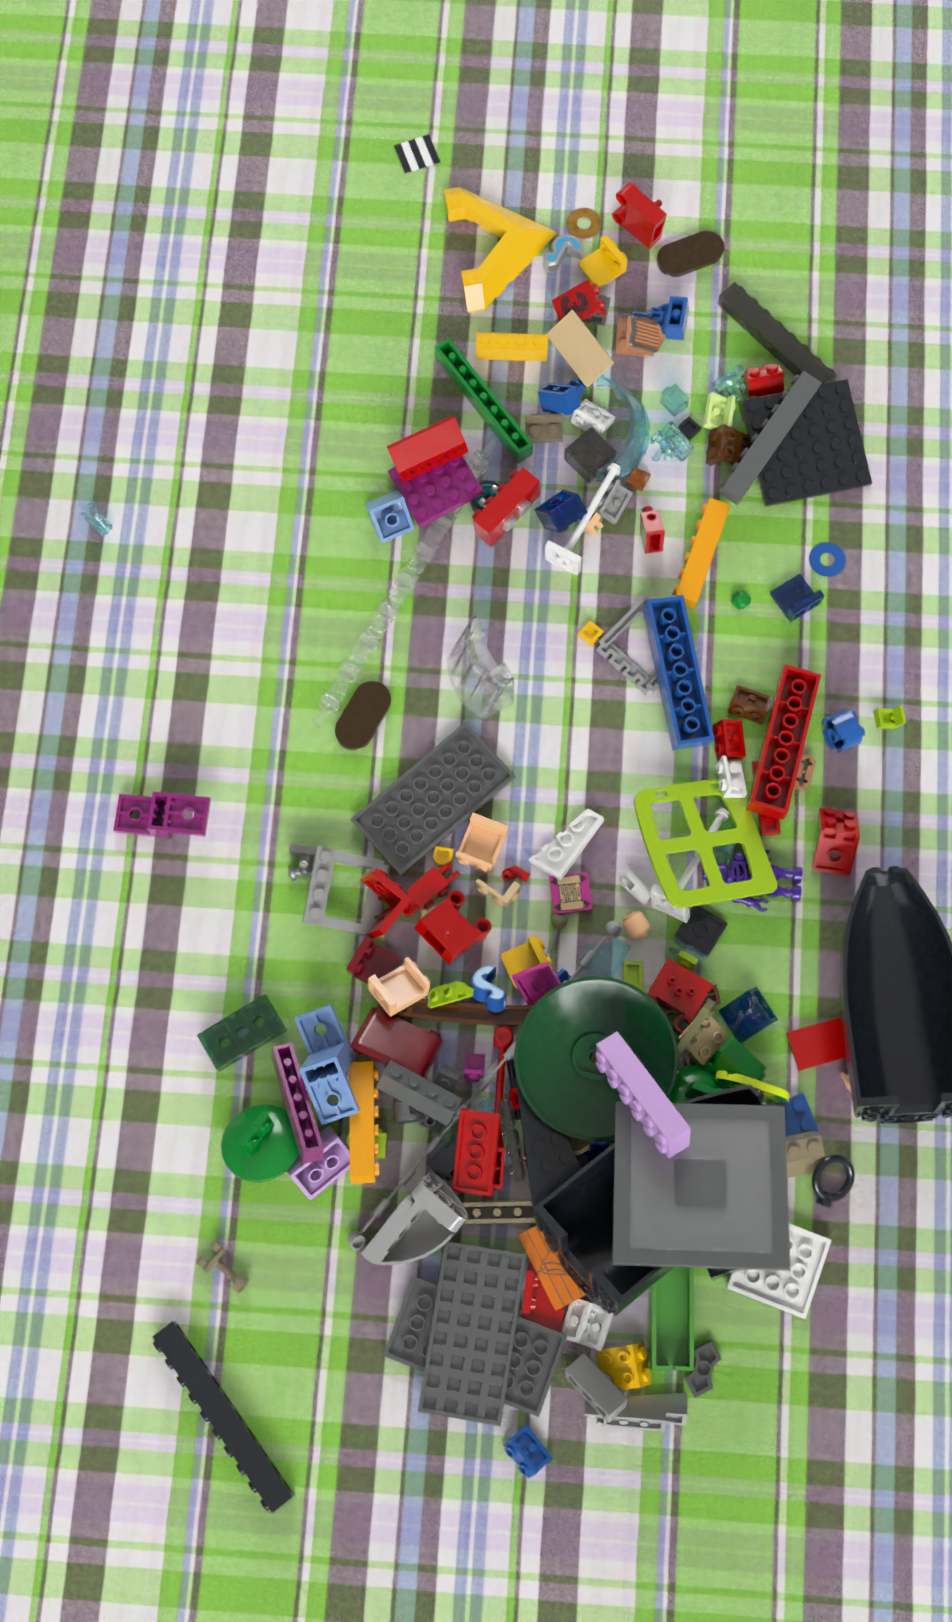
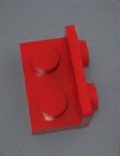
(729, 739)

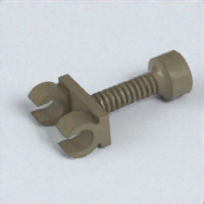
(239, 1283)

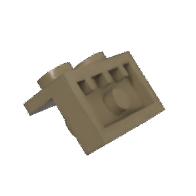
(544, 428)

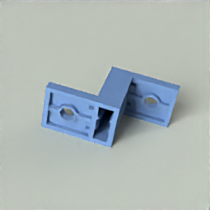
(326, 1064)

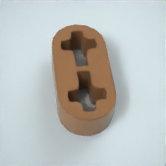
(807, 774)

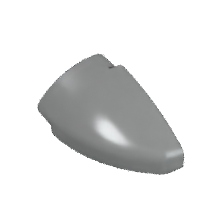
(418, 1224)

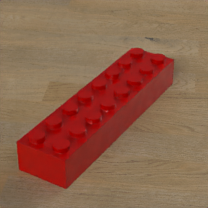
(783, 742)

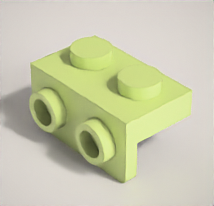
(718, 411)

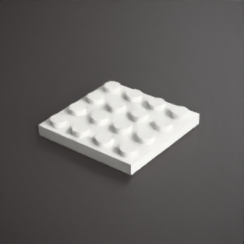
(790, 1289)

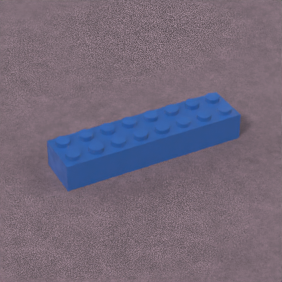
(677, 672)

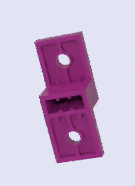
(162, 815)

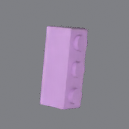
(318, 1175)

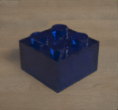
(561, 511)

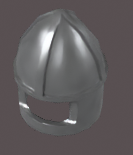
(404, 1113)

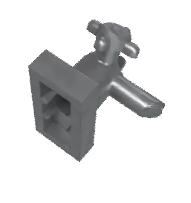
(306, 861)

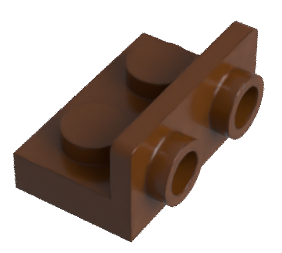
(749, 704)

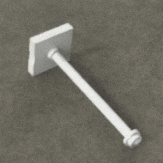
(563, 556)
(657, 896)

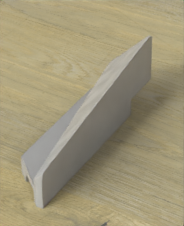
(646, 1412)

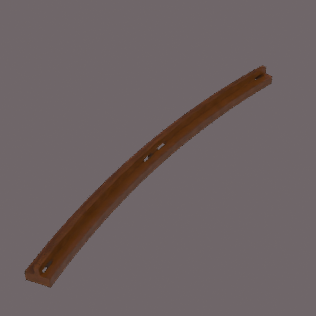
(479, 1015)

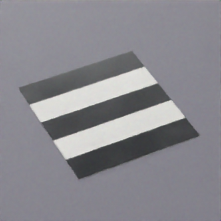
(417, 154)

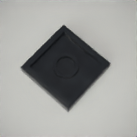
(701, 929)

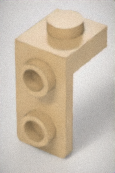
(511, 894)

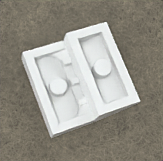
(586, 1324)

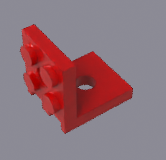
(839, 834)
(389, 892)

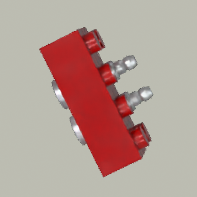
(506, 507)

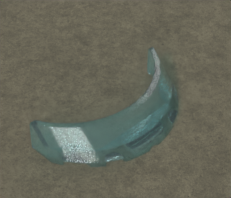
(639, 434)

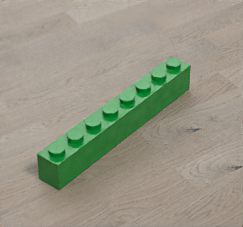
(483, 400)

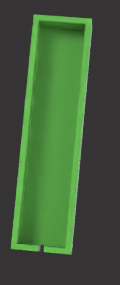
(672, 1321)

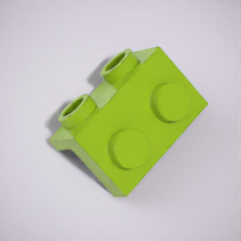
(448, 993)

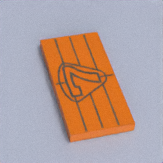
(554, 1279)

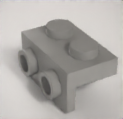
(614, 502)

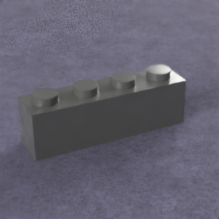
(419, 1093)

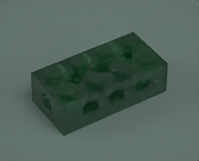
(231, 1025)

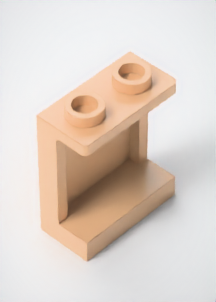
(482, 843)
(399, 987)

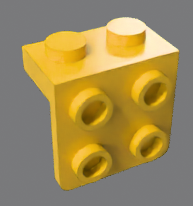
(604, 263)
(524, 957)
(626, 1365)

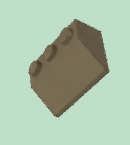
(803, 1153)

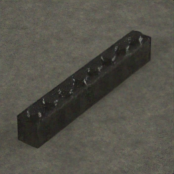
(772, 334)

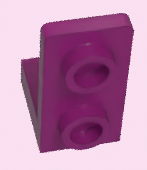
(474, 1067)

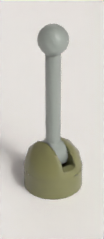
(558, 923)

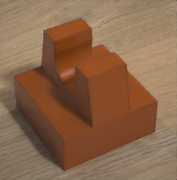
(638, 479)

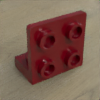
(371, 960)

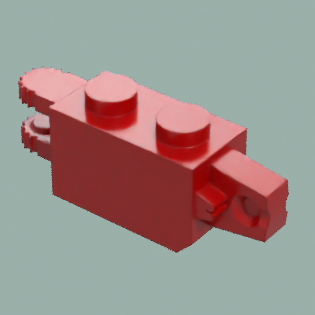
(428, 889)

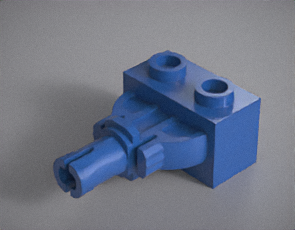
(670, 316)
(560, 397)

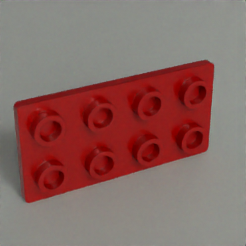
(537, 1304)

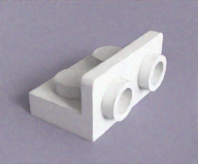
(593, 416)
(731, 778)

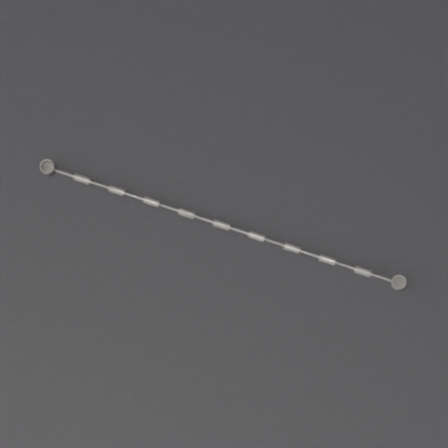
(356, 1239)

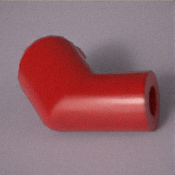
(515, 872)

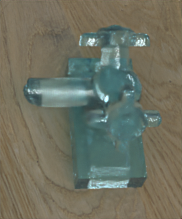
(672, 443)

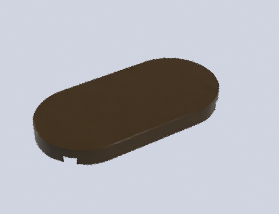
(690, 253)
(363, 715)

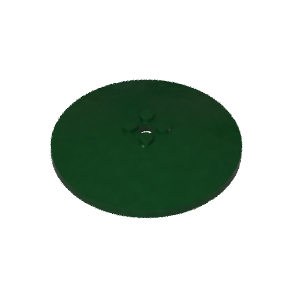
(563, 1031)

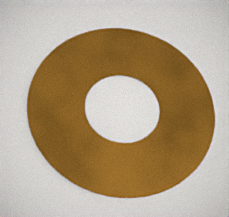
(583, 233)

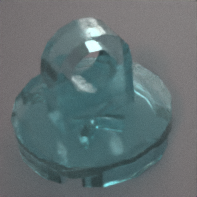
(730, 381)

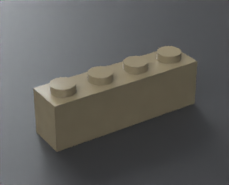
(499, 1212)

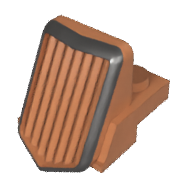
(638, 336)

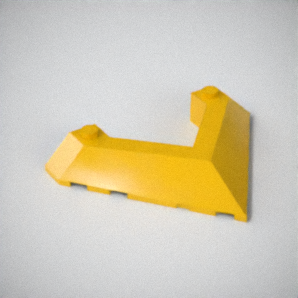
(518, 245)

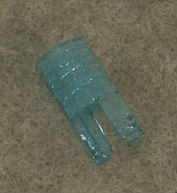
(97, 520)
(726, 850)
(689, 949)

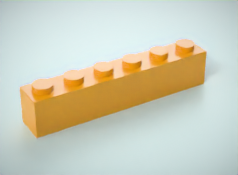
(702, 551)
(362, 1124)

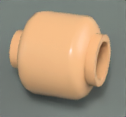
(635, 925)

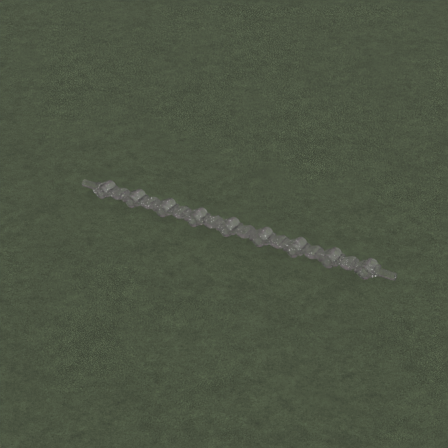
(389, 608)

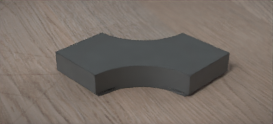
(705, 1359)

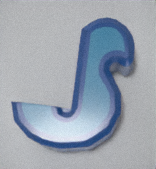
(484, 989)

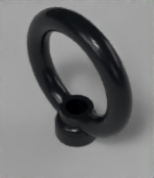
(825, 1198)

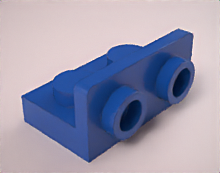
(527, 1451)

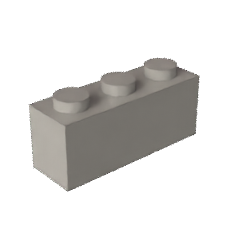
(596, 1387)

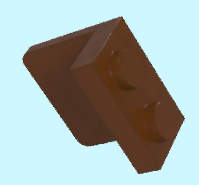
(726, 445)

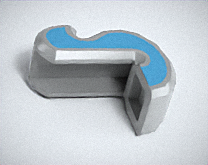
(560, 246)

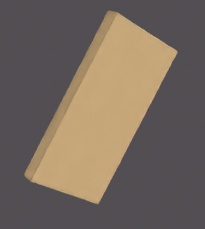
(580, 348)

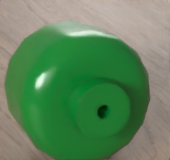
(740, 599)

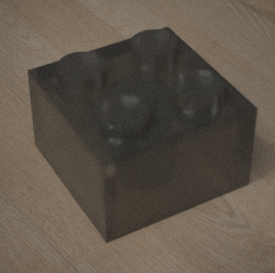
(589, 454)

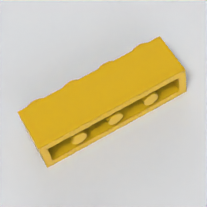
(511, 346)

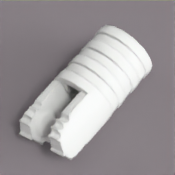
(640, 891)

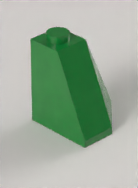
(736, 1059)

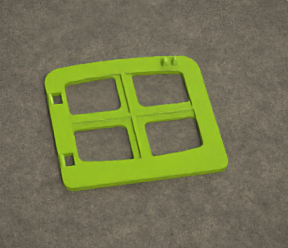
(701, 841)

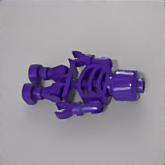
(741, 862)

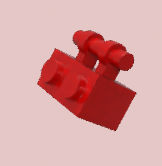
(764, 380)

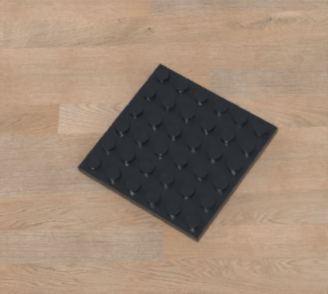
(818, 453)

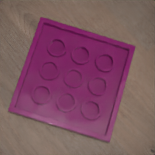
(438, 490)

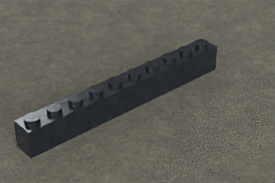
(223, 1416)

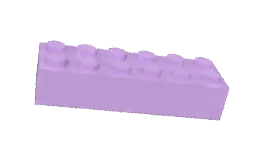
(642, 1095)

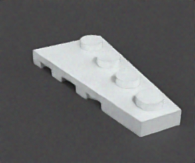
(568, 845)

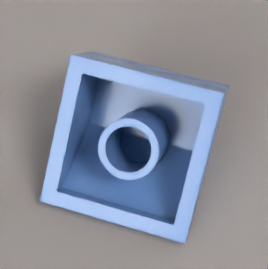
(389, 516)

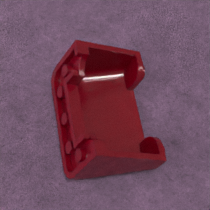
(396, 1040)

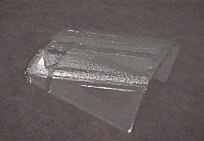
(475, 675)

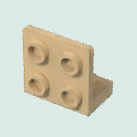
(707, 1042)

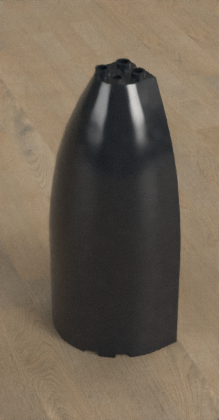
(896, 1001)
(581, 1221)

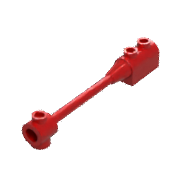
(502, 1040)

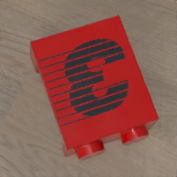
(582, 299)

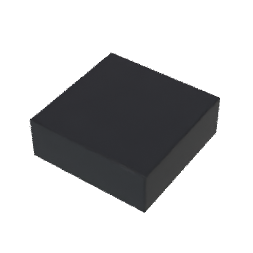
(689, 428)

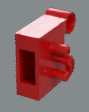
(639, 215)
(449, 931)
(679, 991)

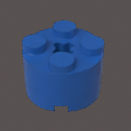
(842, 730)

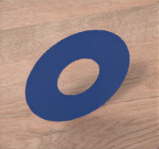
(818, 567)

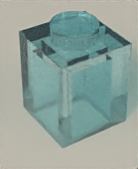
(674, 399)

